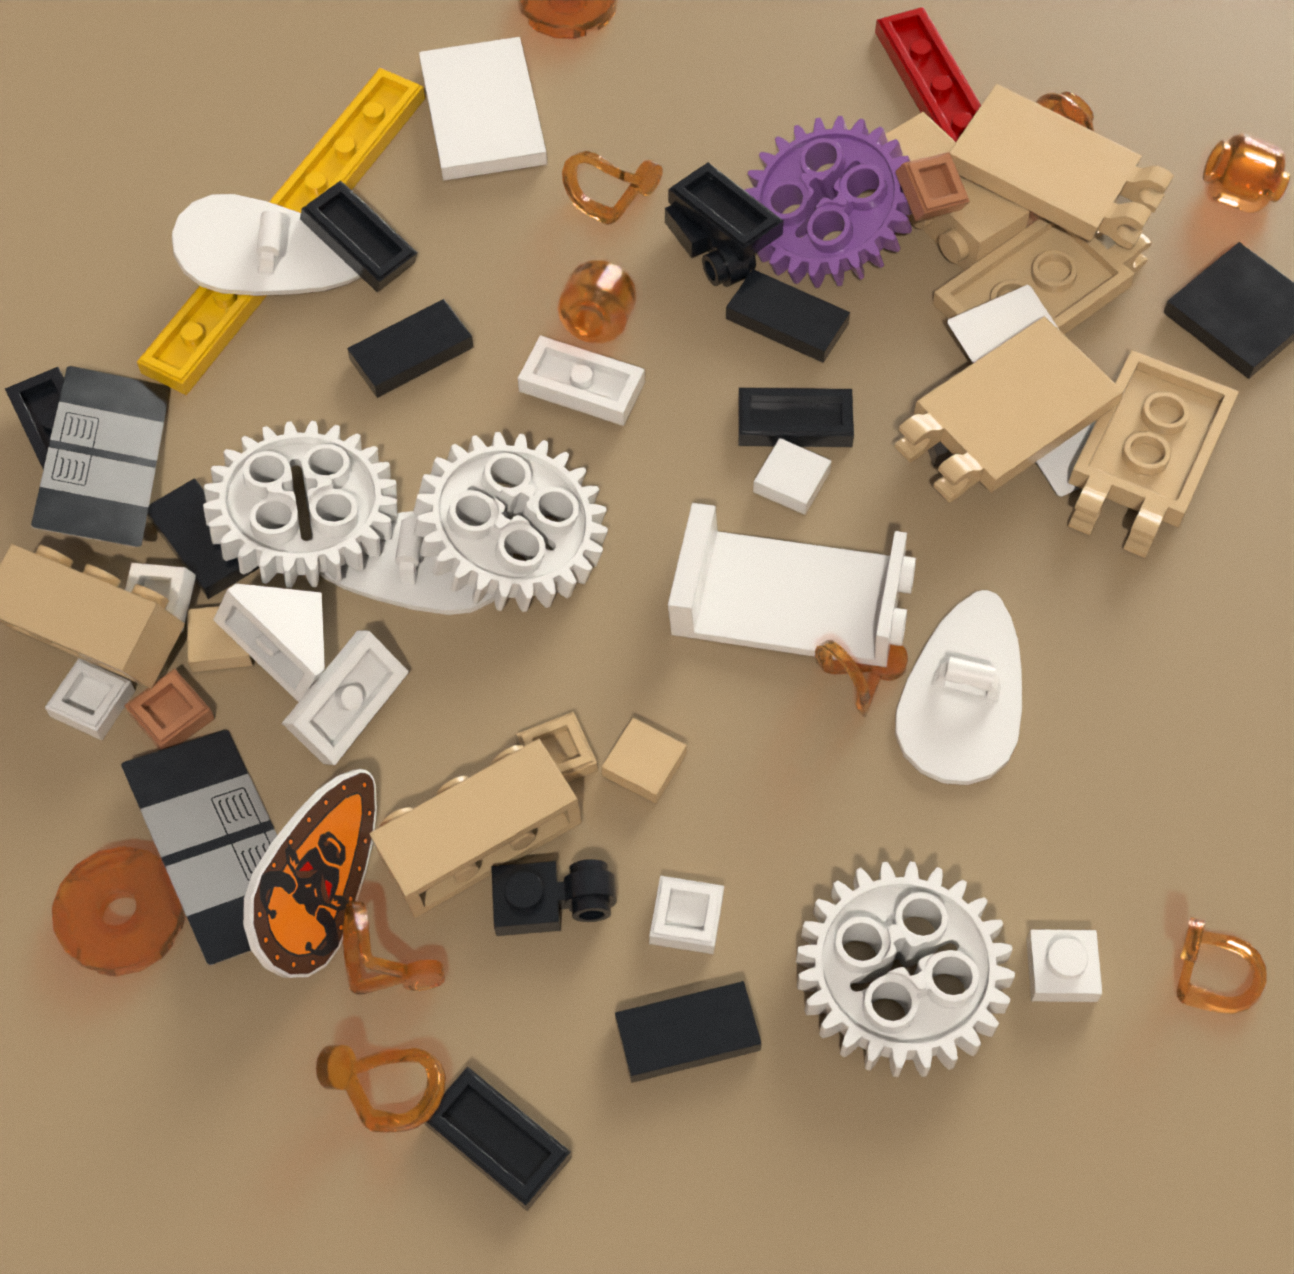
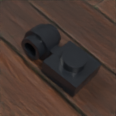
(719, 262)
(530, 897)

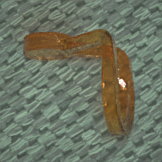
(642, 181)
(895, 668)
(414, 976)
(1207, 1000)
(339, 1068)

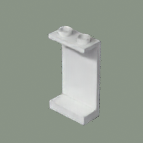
(788, 592)

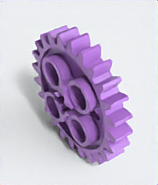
(830, 200)

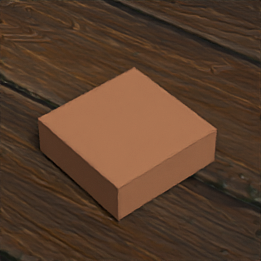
(932, 186)
(169, 711)

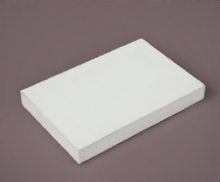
(482, 108)

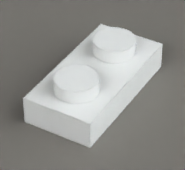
(581, 380)
(345, 697)

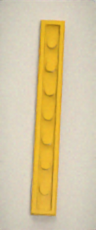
(345, 154)

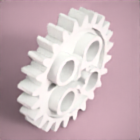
(256, 513)
(509, 521)
(933, 1019)

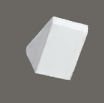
(278, 631)

